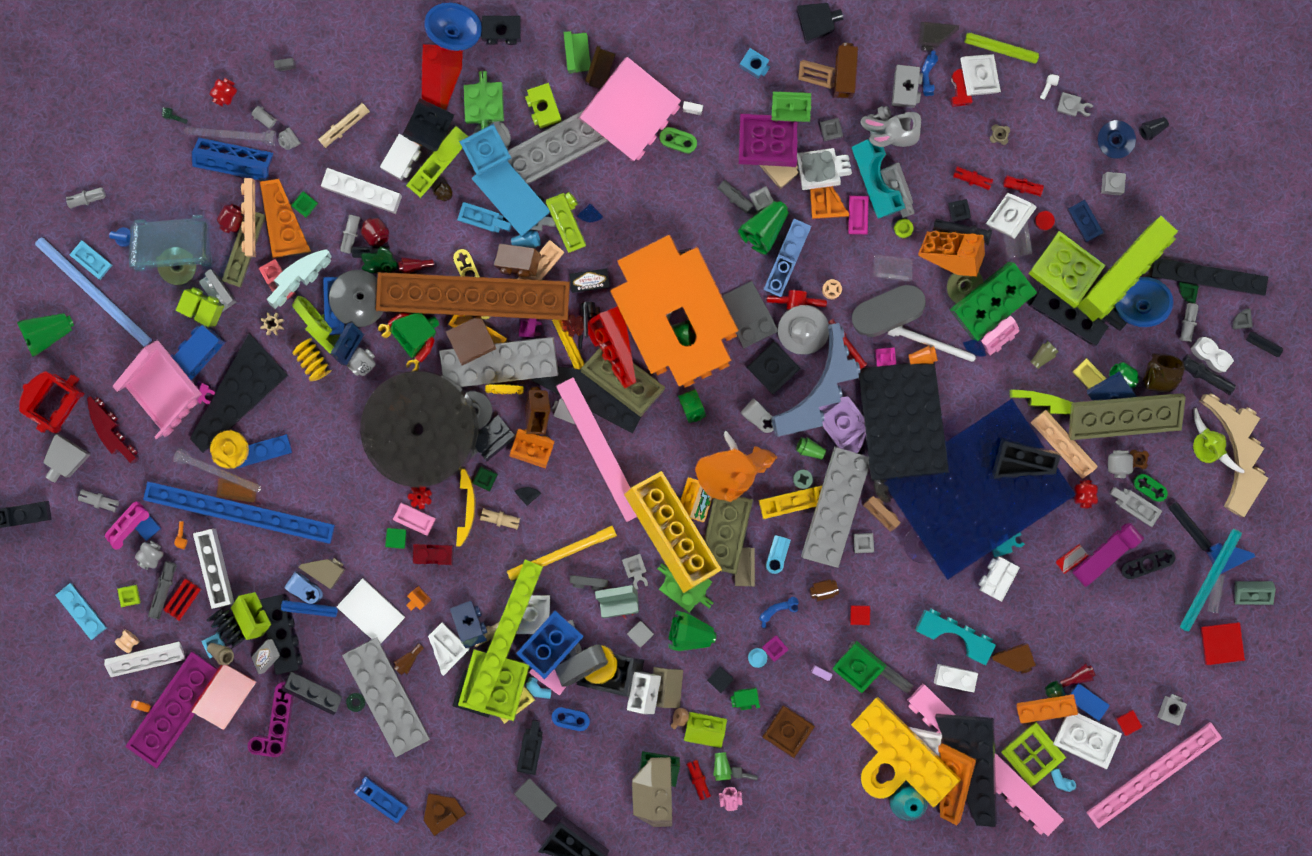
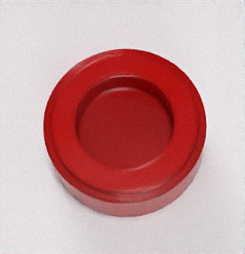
(1044, 220)

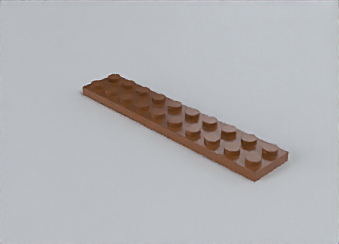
(473, 296)

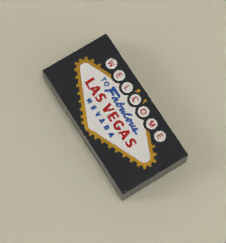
(589, 280)

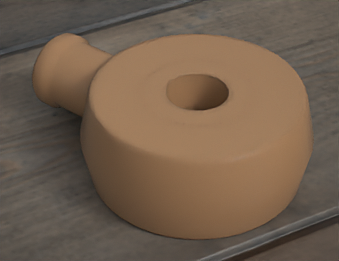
(680, 718)

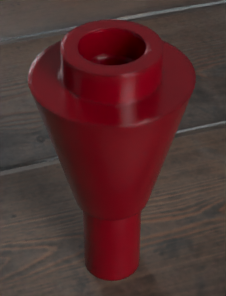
(410, 265)
(1082, 675)

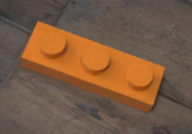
(1047, 709)

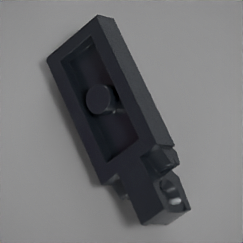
(530, 749)

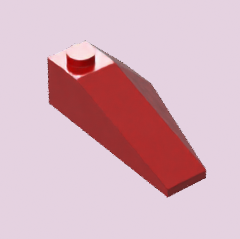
(440, 74)
(611, 334)

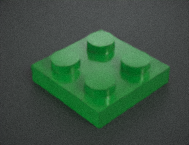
(859, 667)

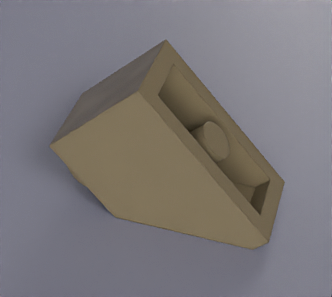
(325, 571)

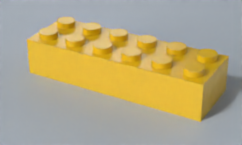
(672, 531)

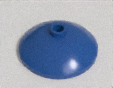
(453, 26)
(1146, 294)

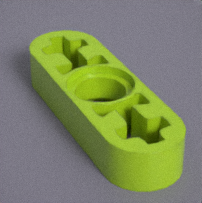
(311, 317)

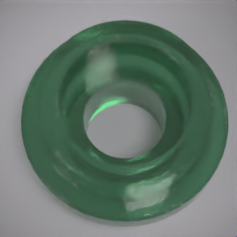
(349, 702)

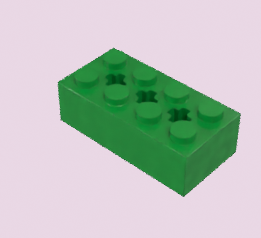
(981, 300)

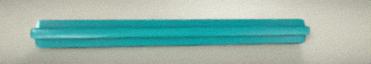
(1210, 580)

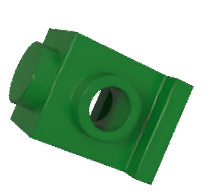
(745, 698)

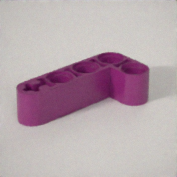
(1107, 554)
(276, 717)

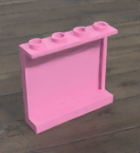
(630, 109)
(159, 387)

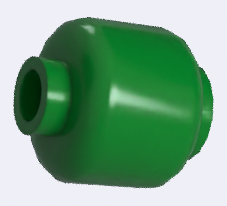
(1127, 371)

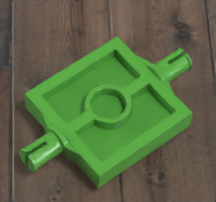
(483, 102)
(688, 599)

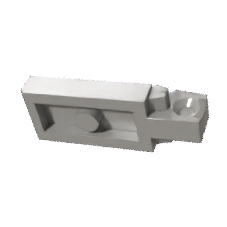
(895, 180)
(1136, 506)

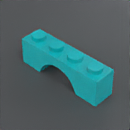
(884, 199)
(976, 647)

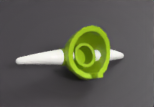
(1211, 445)

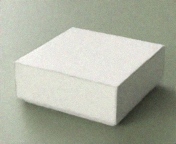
(692, 108)

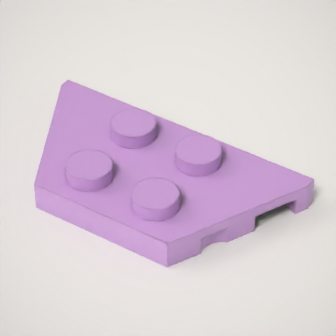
(844, 424)

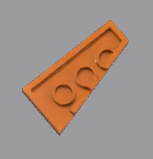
(283, 229)
(962, 765)

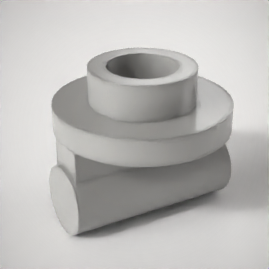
(288, 139)

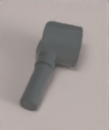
(737, 773)

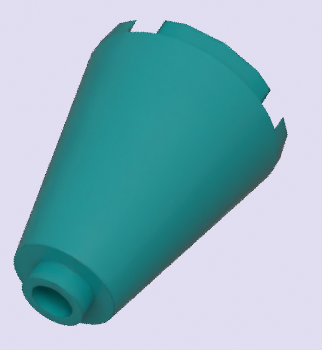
(903, 799)

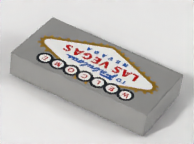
(265, 656)

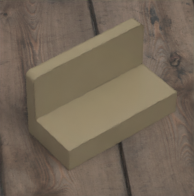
(746, 568)
(670, 687)

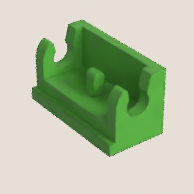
(791, 106)

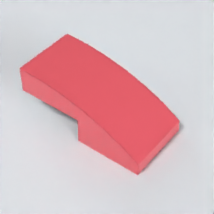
(270, 272)

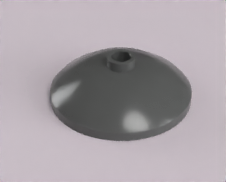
(344, 300)

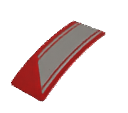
(1072, 558)

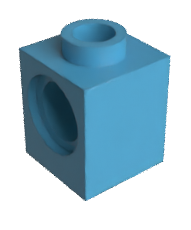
(750, 56)

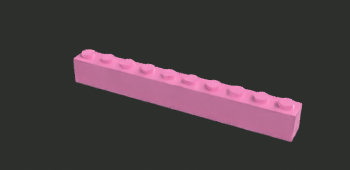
(1007, 781)

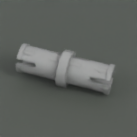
(98, 500)

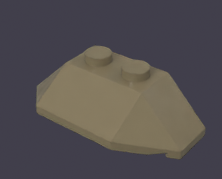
(653, 793)

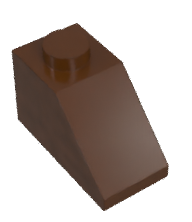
(1016, 658)

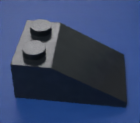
(622, 679)

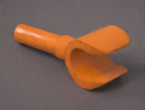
(179, 541)

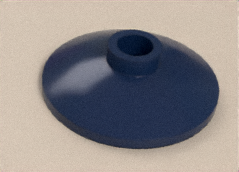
(1123, 132)

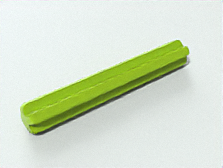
(1001, 47)

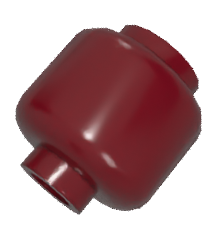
(230, 218)
(375, 232)

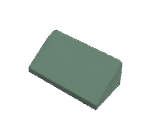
(1254, 592)

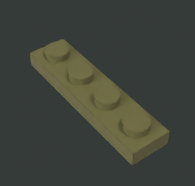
(238, 262)

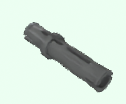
(162, 590)

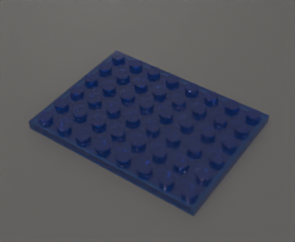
(968, 510)

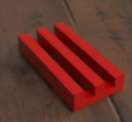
(173, 612)

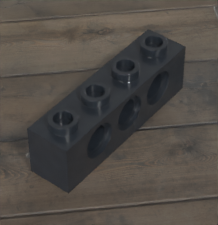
(1091, 336)
(282, 664)

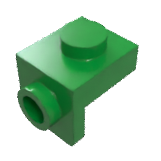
(692, 406)

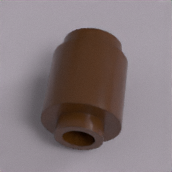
(824, 590)

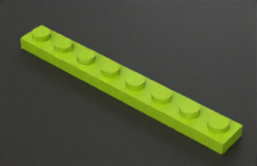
(504, 635)

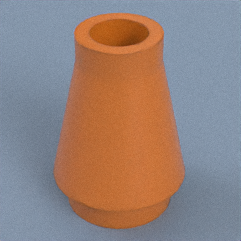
(924, 356)

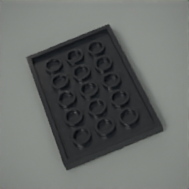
(903, 421)

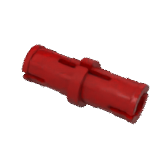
(973, 178)
(1023, 185)
(698, 780)

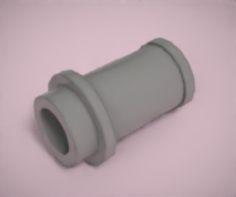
(263, 117)

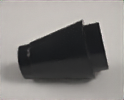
(1152, 128)

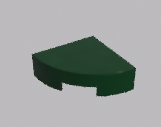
(1188, 292)

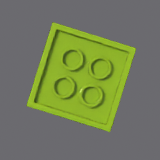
(1066, 269)
(506, 692)

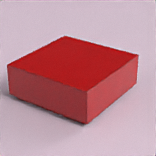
(859, 615)
(1129, 722)

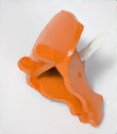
(731, 472)

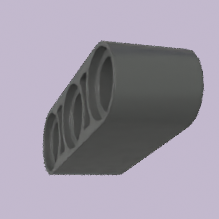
(581, 665)

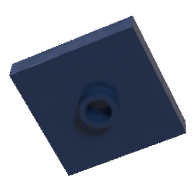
(1111, 388)

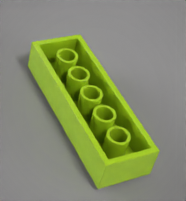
(1128, 269)

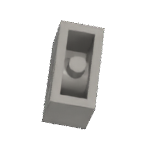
(905, 75)

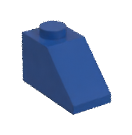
(1236, 558)

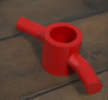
(796, 298)

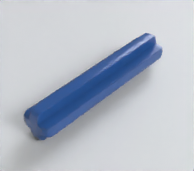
(305, 608)

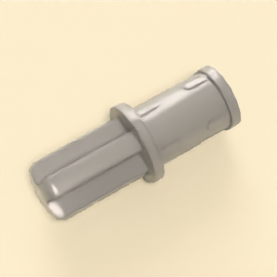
(85, 197)
(350, 234)
(1189, 322)

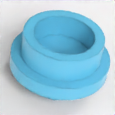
(757, 657)

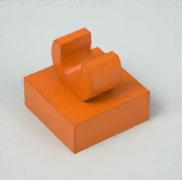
(418, 598)

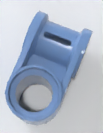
(301, 586)

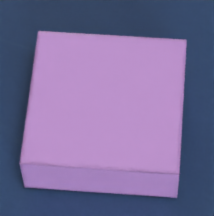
(821, 673)

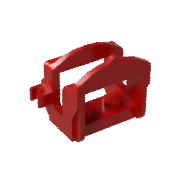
(36, 391)

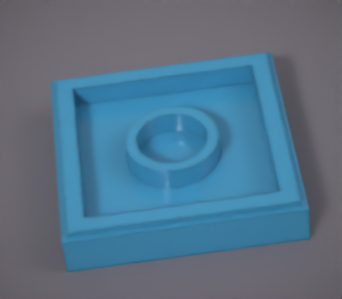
(485, 149)

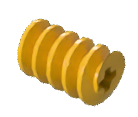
(310, 360)

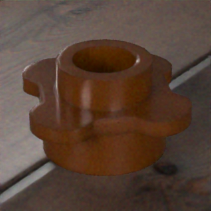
(1143, 458)

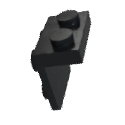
(428, 125)

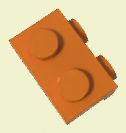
(532, 448)

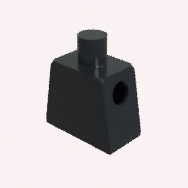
(817, 20)

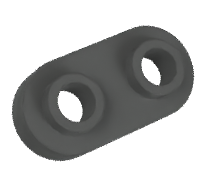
(580, 581)

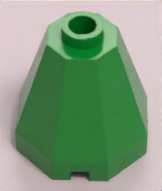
(690, 633)

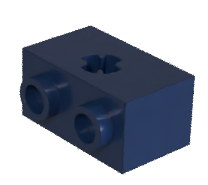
(462, 616)

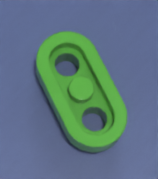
(678, 140)

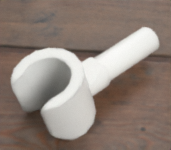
(1051, 80)

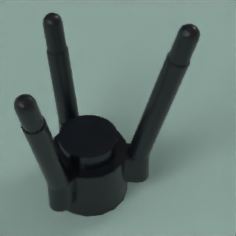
(587, 311)

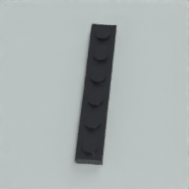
(1210, 276)

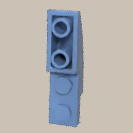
(787, 257)

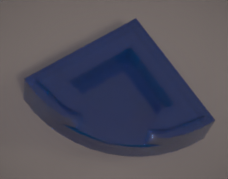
(590, 214)
(975, 347)

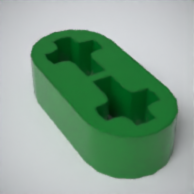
(1152, 484)

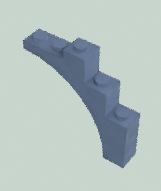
(837, 369)

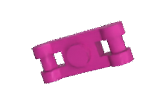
(126, 524)

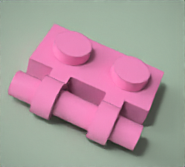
(999, 336)

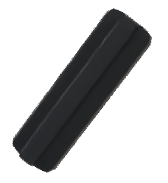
(1264, 344)

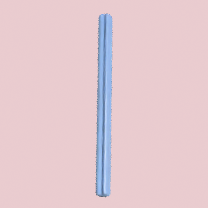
(93, 292)

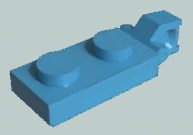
(482, 218)

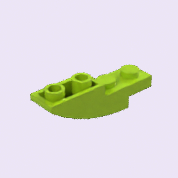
(437, 162)

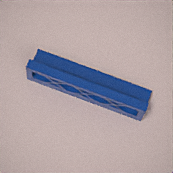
(230, 162)

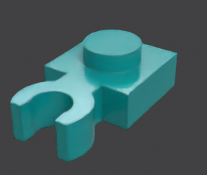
(1006, 547)

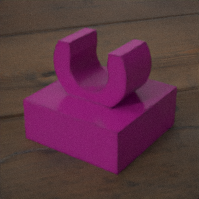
(527, 327)
(775, 648)

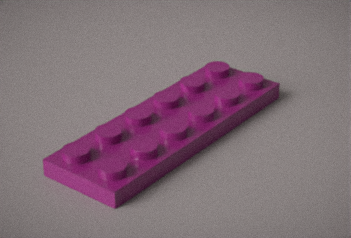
(171, 711)

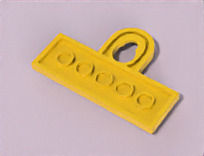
(905, 753)

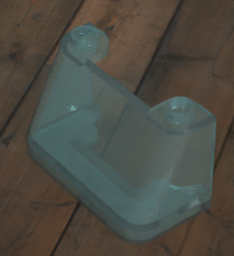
(169, 243)

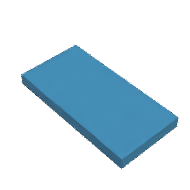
(512, 197)

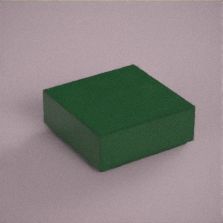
(485, 479)

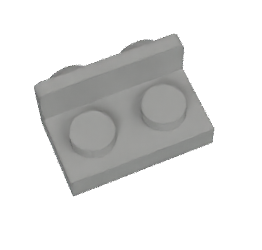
(215, 287)

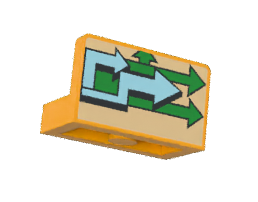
(695, 500)

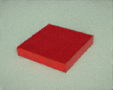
(1222, 643)

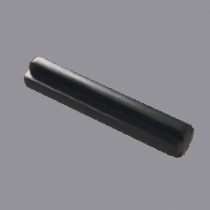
(1190, 526)

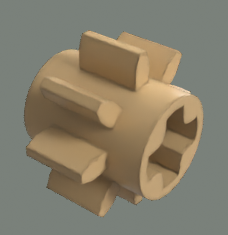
(274, 329)

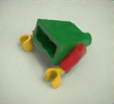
(413, 333)

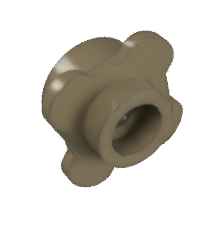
(1000, 129)

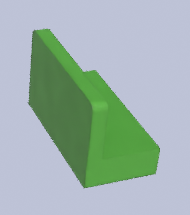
(577, 52)

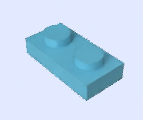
(91, 260)

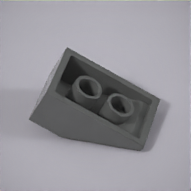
(749, 315)

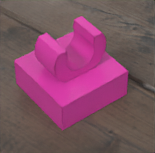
(885, 356)
(204, 389)

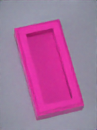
(858, 215)

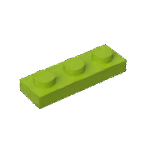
(566, 222)

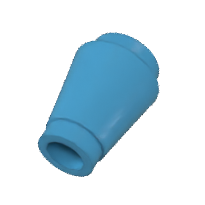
(530, 240)

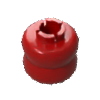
(223, 92)
(1085, 494)

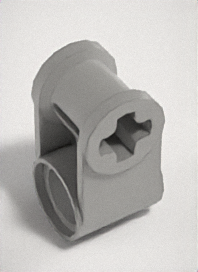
(756, 414)

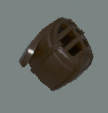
(1161, 375)

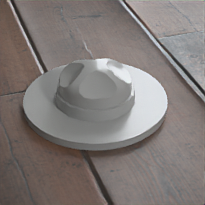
(803, 329)

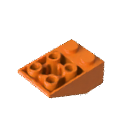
(954, 251)

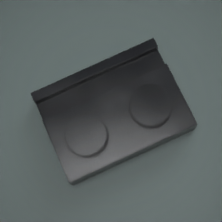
(493, 438)

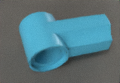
(778, 552)

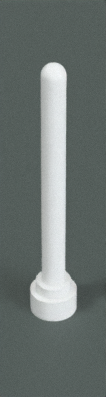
(931, 342)

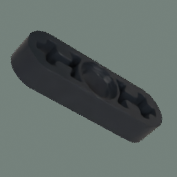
(1163, 564)

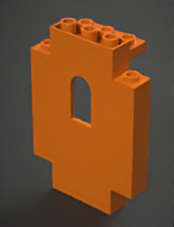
(661, 283)

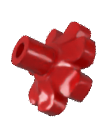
(424, 497)

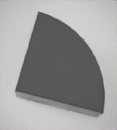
(1243, 320)

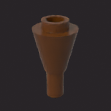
(405, 663)

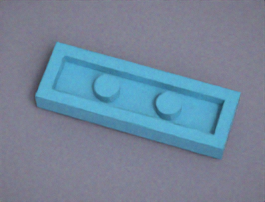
(81, 611)

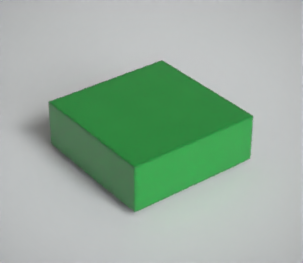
(304, 204)
(396, 538)

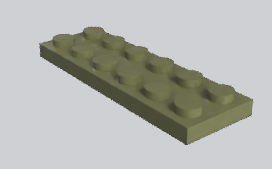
(1126, 416)

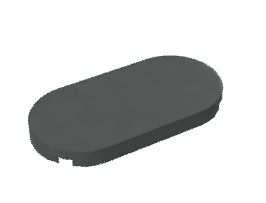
(888, 311)

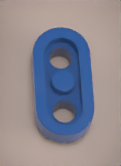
(570, 720)

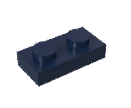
(1085, 221)
(347, 344)

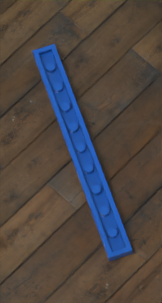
(239, 512)

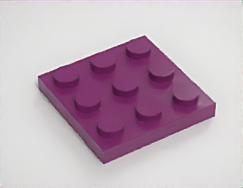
(767, 141)

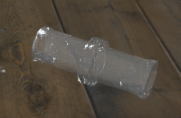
(1215, 595)

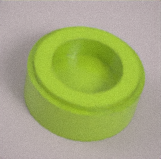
(903, 228)

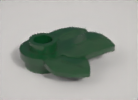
(379, 261)

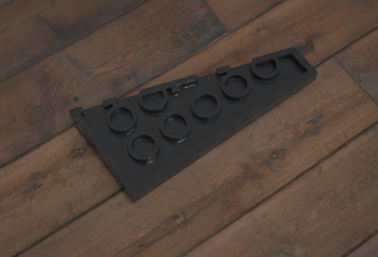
(243, 387)
(597, 398)
(975, 739)

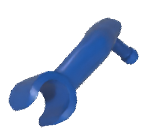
(931, 60)
(767, 614)

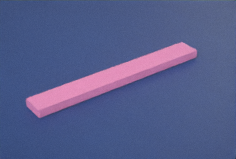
(596, 445)
(1154, 775)

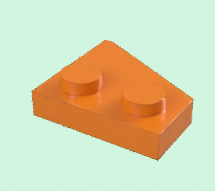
(826, 203)

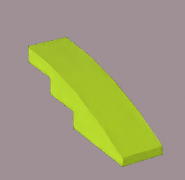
(1055, 404)

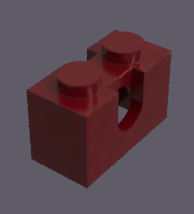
(439, 555)

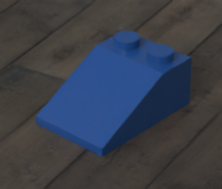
(549, 644)

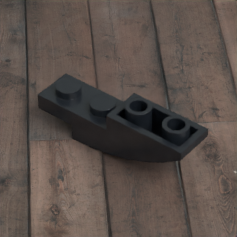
(25, 514)

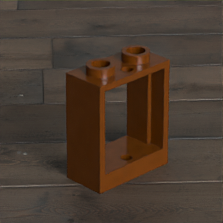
(845, 71)

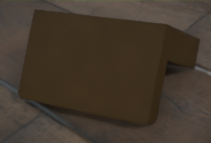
(600, 68)

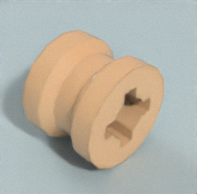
(834, 287)
(127, 641)

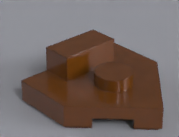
(442, 812)

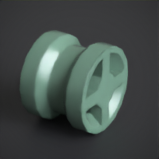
(800, 477)

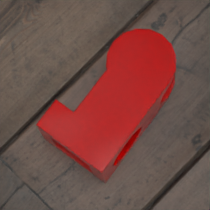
(961, 97)

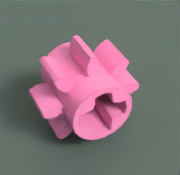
(730, 798)

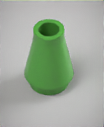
(809, 448)
(721, 767)

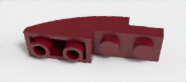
(105, 426)

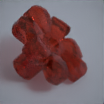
(573, 325)

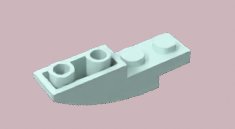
(303, 270)

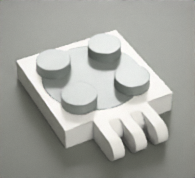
(822, 168)

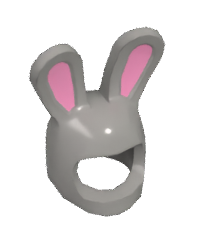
(895, 130)

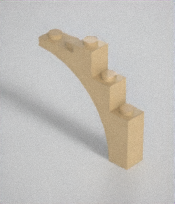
(1246, 452)

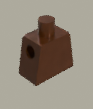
(538, 402)

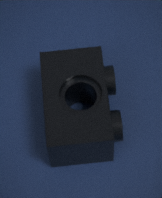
(492, 23)

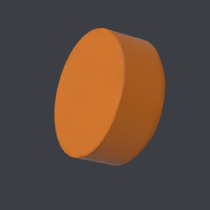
(140, 706)

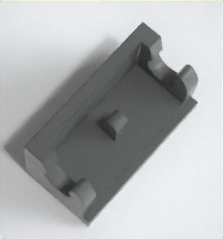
(535, 799)

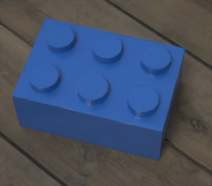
(197, 350)

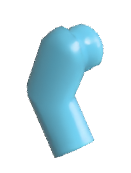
(535, 689)
(1061, 782)

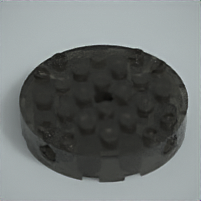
(391, 425)

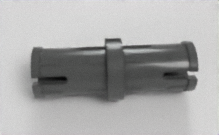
(735, 196)

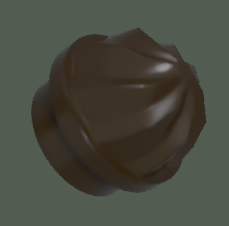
(443, 192)

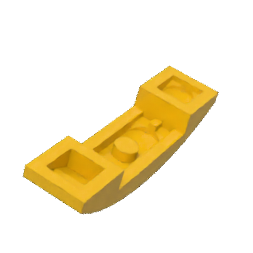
(466, 483)
(789, 502)

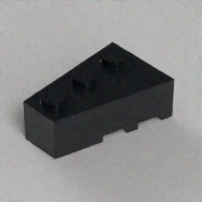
(1021, 459)
(570, 840)

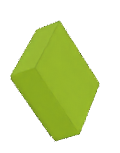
(129, 595)

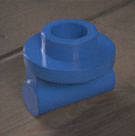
(121, 236)

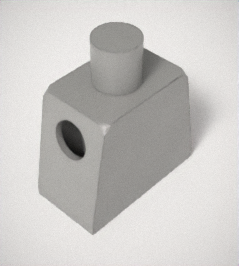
(63, 458)

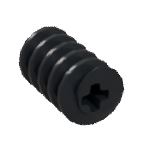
(227, 628)

